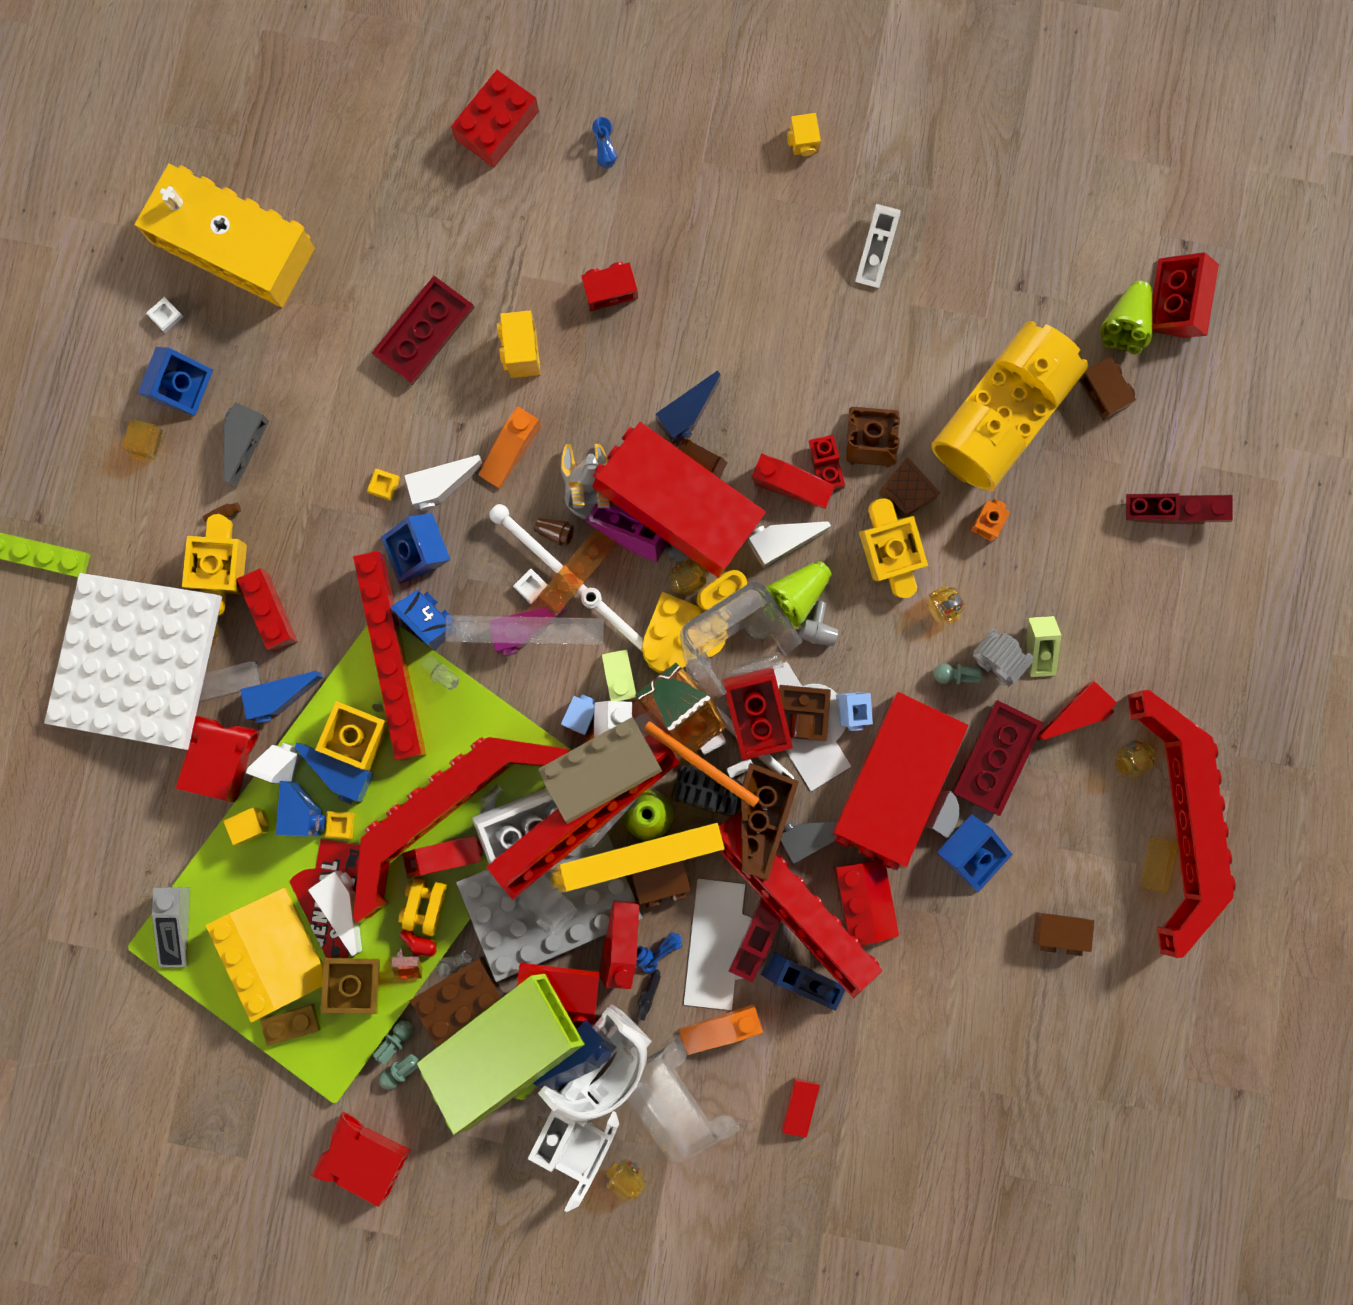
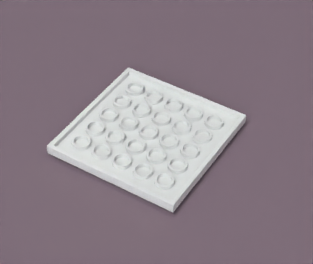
(133, 660)

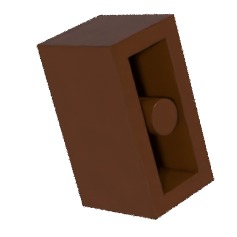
(1107, 388)
(661, 883)
(1063, 932)

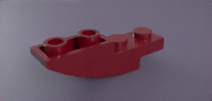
(1178, 508)
(755, 942)

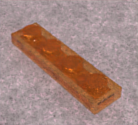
(576, 572)

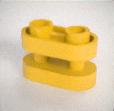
(720, 589)
(416, 891)

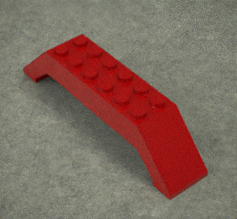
(432, 805)
(1197, 819)

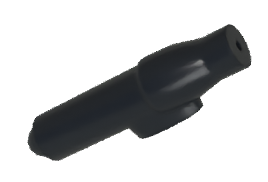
(646, 996)

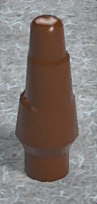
(226, 510)

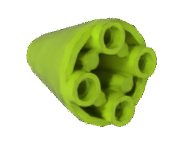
(1130, 321)
(800, 591)
(659, 822)

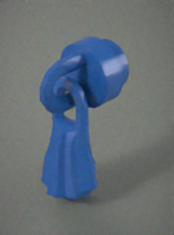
(606, 155)
(646, 957)

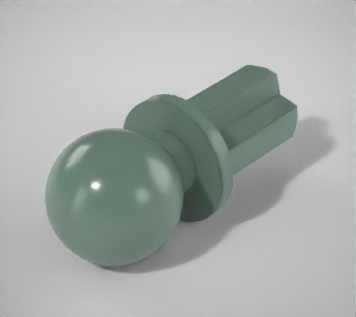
(945, 673)
(402, 1031)
(399, 1072)

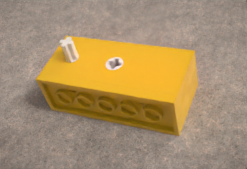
(225, 234)

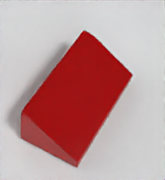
(800, 1108)

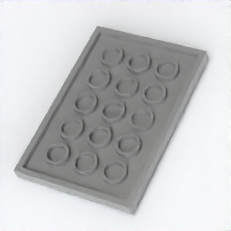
(514, 937)

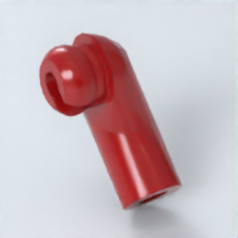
(418, 945)

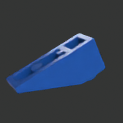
(274, 697)
(338, 775)

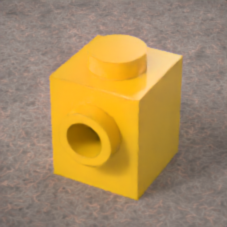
(804, 134)
(247, 826)

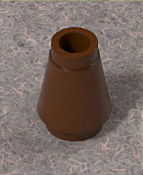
(555, 530)

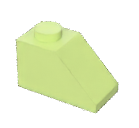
(1043, 644)
(619, 676)

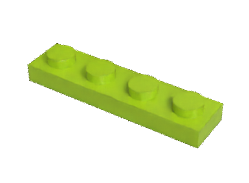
(43, 555)

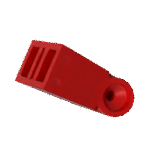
(216, 759)
(361, 1160)

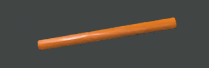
(701, 764)

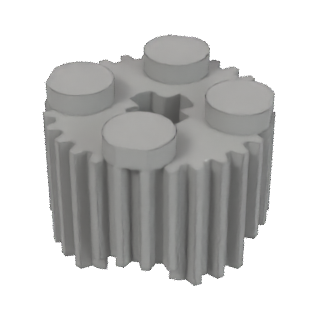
(1002, 657)

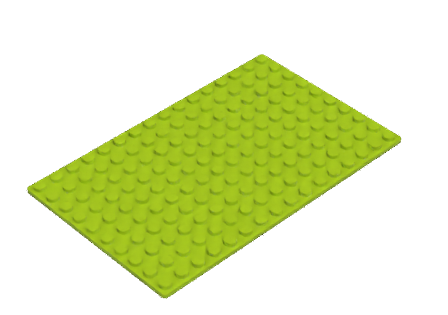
(232, 876)

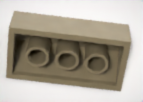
(599, 770)

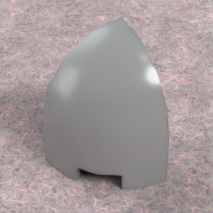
(944, 814)

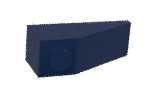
(684, 413)
(802, 980)
(583, 1061)

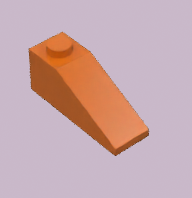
(509, 447)
(721, 1030)

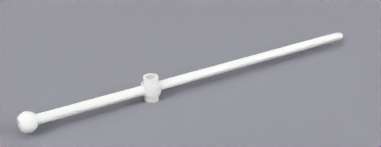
(500, 515)

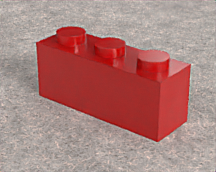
(267, 610)

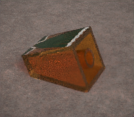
(681, 708)

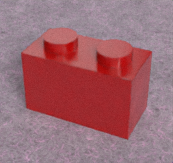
(609, 286)

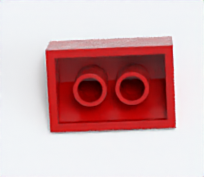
(1184, 295)
(866, 901)
(574, 988)

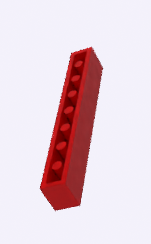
(389, 656)
(555, 838)
(805, 916)

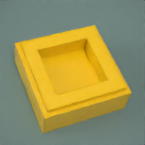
(383, 484)
(339, 825)

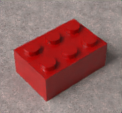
(495, 118)

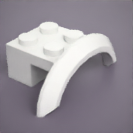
(573, 1150)

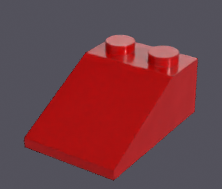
(757, 713)

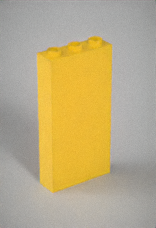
(637, 858)

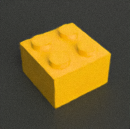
(520, 344)
(352, 736)

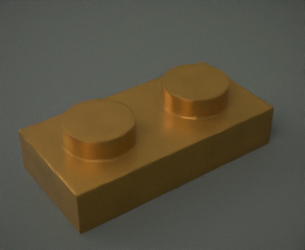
(290, 1025)

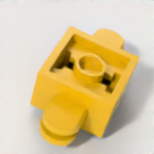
(893, 548)
(214, 560)

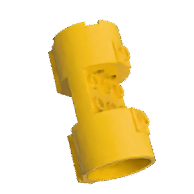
(1009, 406)

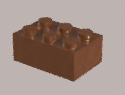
(457, 1000)

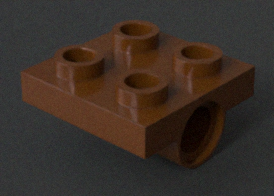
(806, 711)

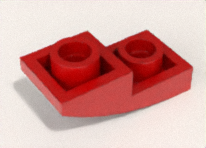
(826, 460)

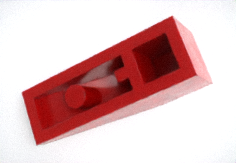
(791, 481)
(1084, 709)
(620, 946)

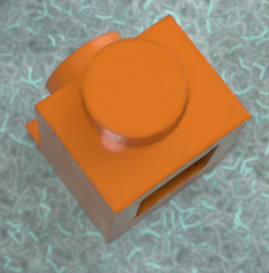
(984, 525)

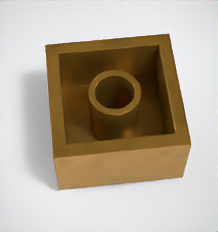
(350, 986)

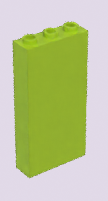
(499, 1053)

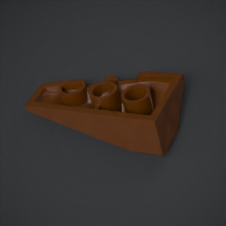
(765, 822)

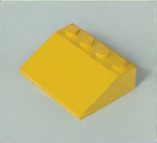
(267, 954)

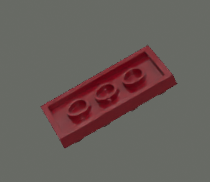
(423, 330)
(997, 758)

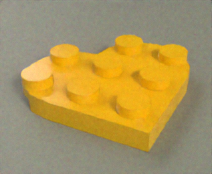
(662, 639)

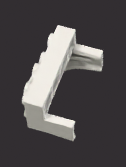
(615, 1084)

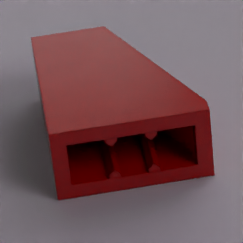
(442, 856)

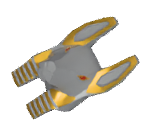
(579, 480)

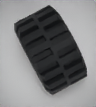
(703, 792)

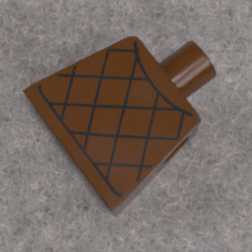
(908, 489)

